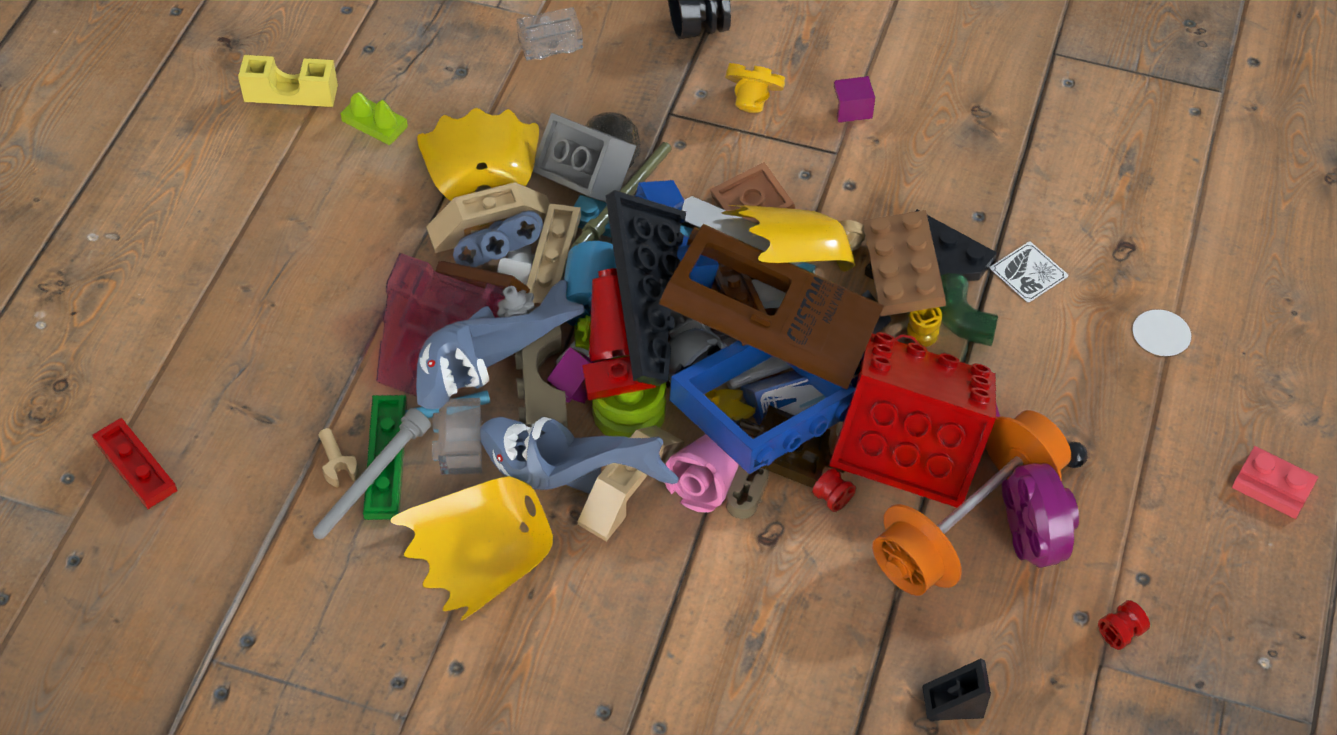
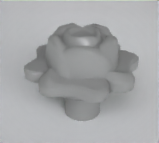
(515, 303)

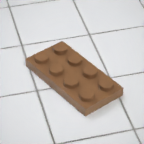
(904, 263)

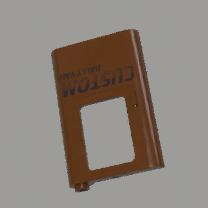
(815, 327)

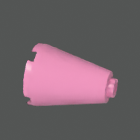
(703, 474)

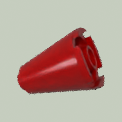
(607, 320)

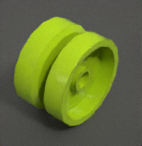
(630, 411)

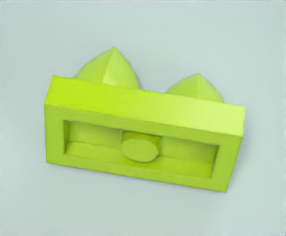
(374, 119)

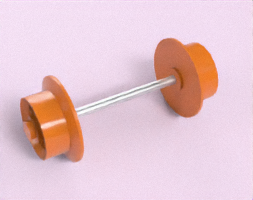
(915, 549)

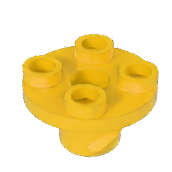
(753, 86)

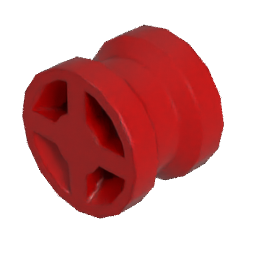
(834, 490)

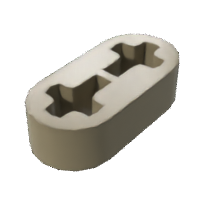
(754, 490)

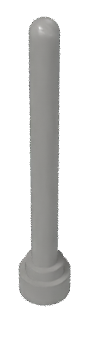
(413, 424)

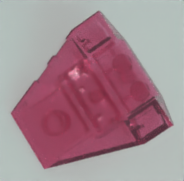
(416, 308)

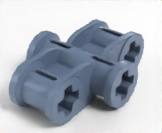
(507, 230)

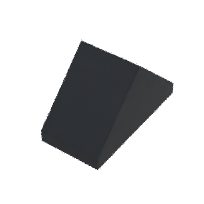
(958, 694)

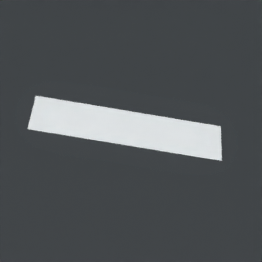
(701, 212)

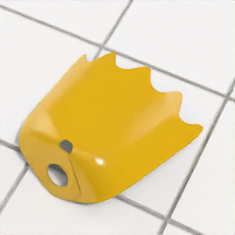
(478, 137)
(798, 235)
(455, 536)

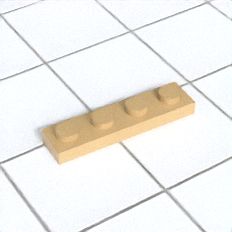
(552, 249)

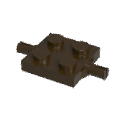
(803, 464)

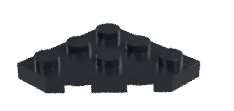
(956, 252)

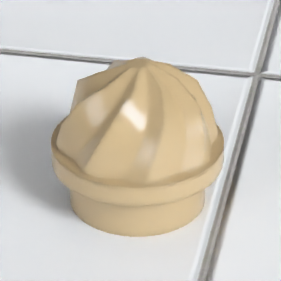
(854, 233)

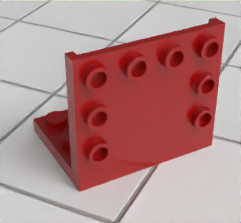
(917, 420)

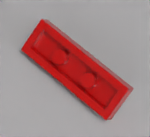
(134, 463)

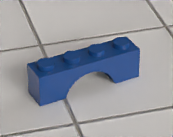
(668, 194)

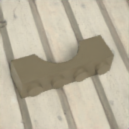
(538, 395)

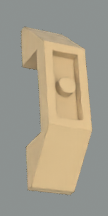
(483, 208)
(615, 485)

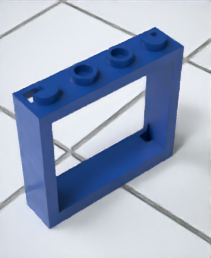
(693, 382)

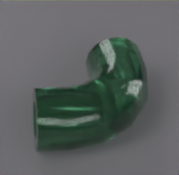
(961, 317)

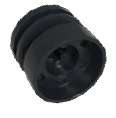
(688, 15)

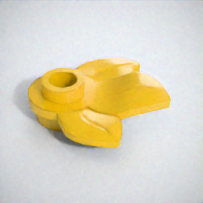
(729, 403)

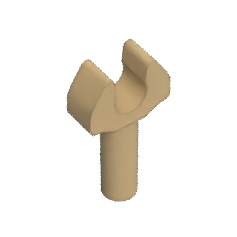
(336, 460)

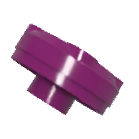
(1040, 514)

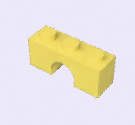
(265, 83)

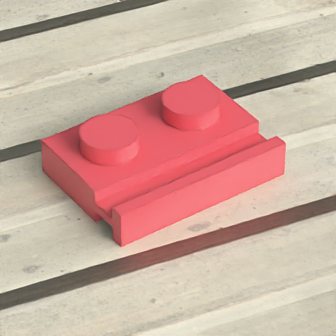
(1275, 482)

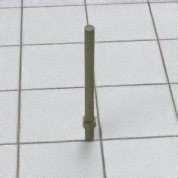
(596, 227)

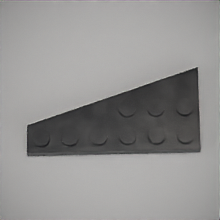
(645, 258)

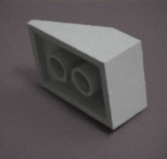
(582, 157)

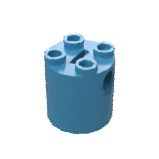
(581, 267)

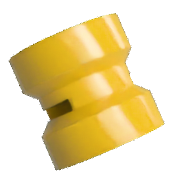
(925, 325)

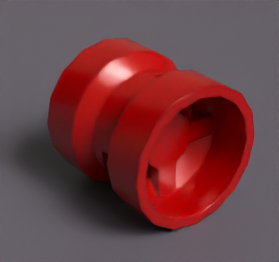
(1127, 622)

